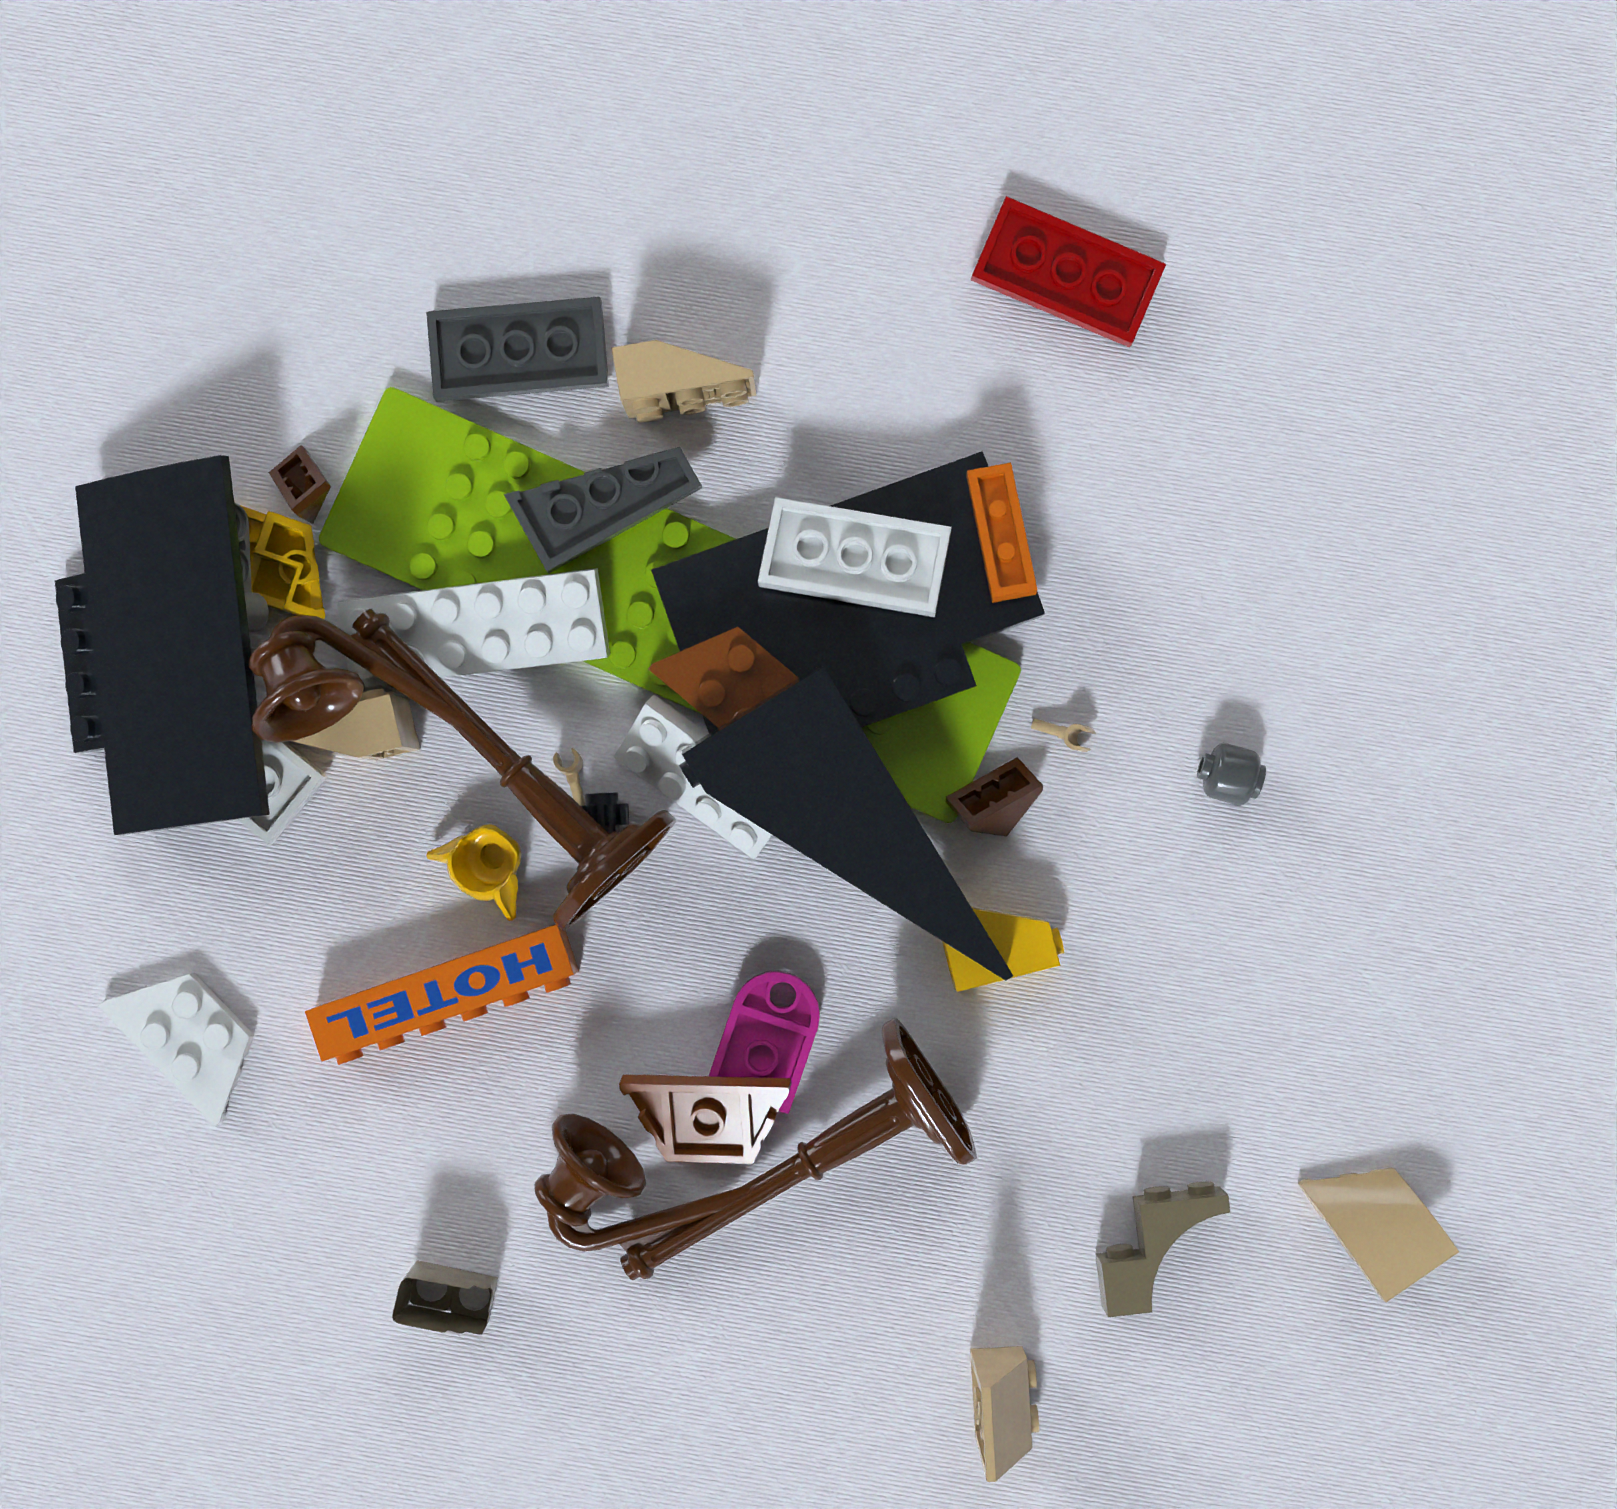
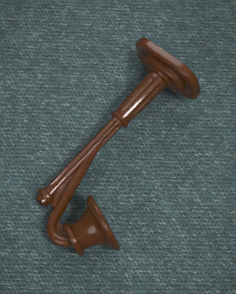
(309, 698)
(600, 1164)

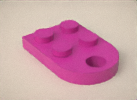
(768, 1038)

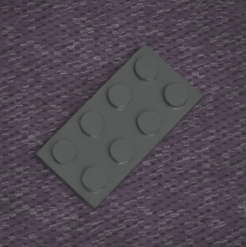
(517, 349)

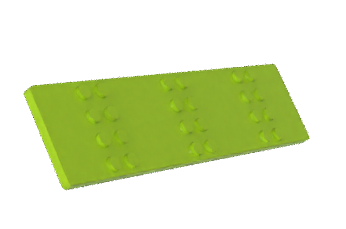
(434, 514)

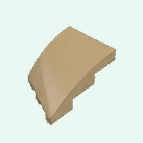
(1381, 1227)

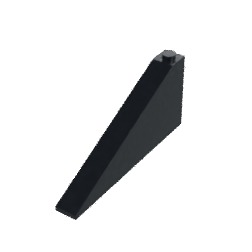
(820, 787)

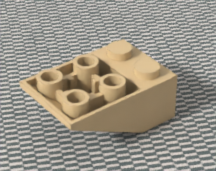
(667, 378)
(374, 729)

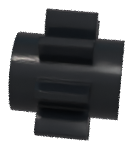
(607, 811)

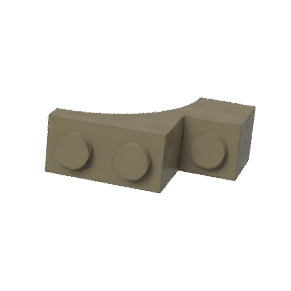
(1161, 1218)

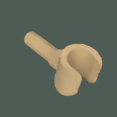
(1068, 734)
(572, 775)

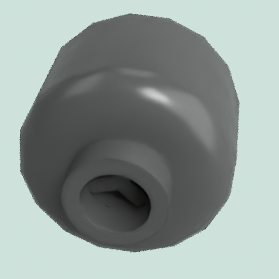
(1231, 774)

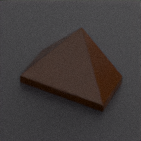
(301, 484)
(996, 799)

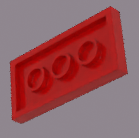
(1068, 272)

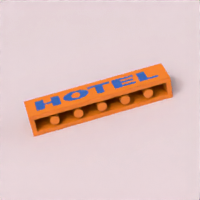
(442, 992)

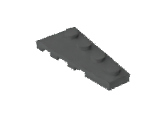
(590, 509)

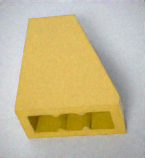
(1022, 942)

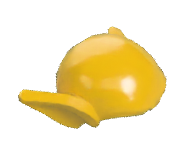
(484, 865)

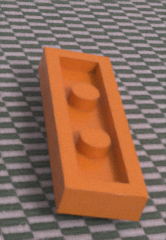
(1001, 532)

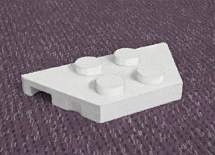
(187, 1039)

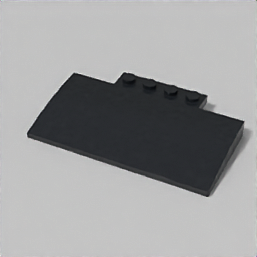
(163, 648)
(874, 655)

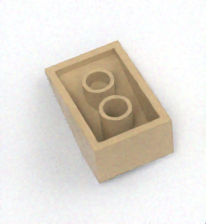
(1003, 1407)

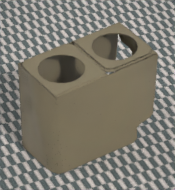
(460, 1318)

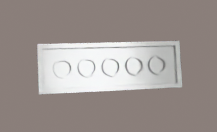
(493, 623)

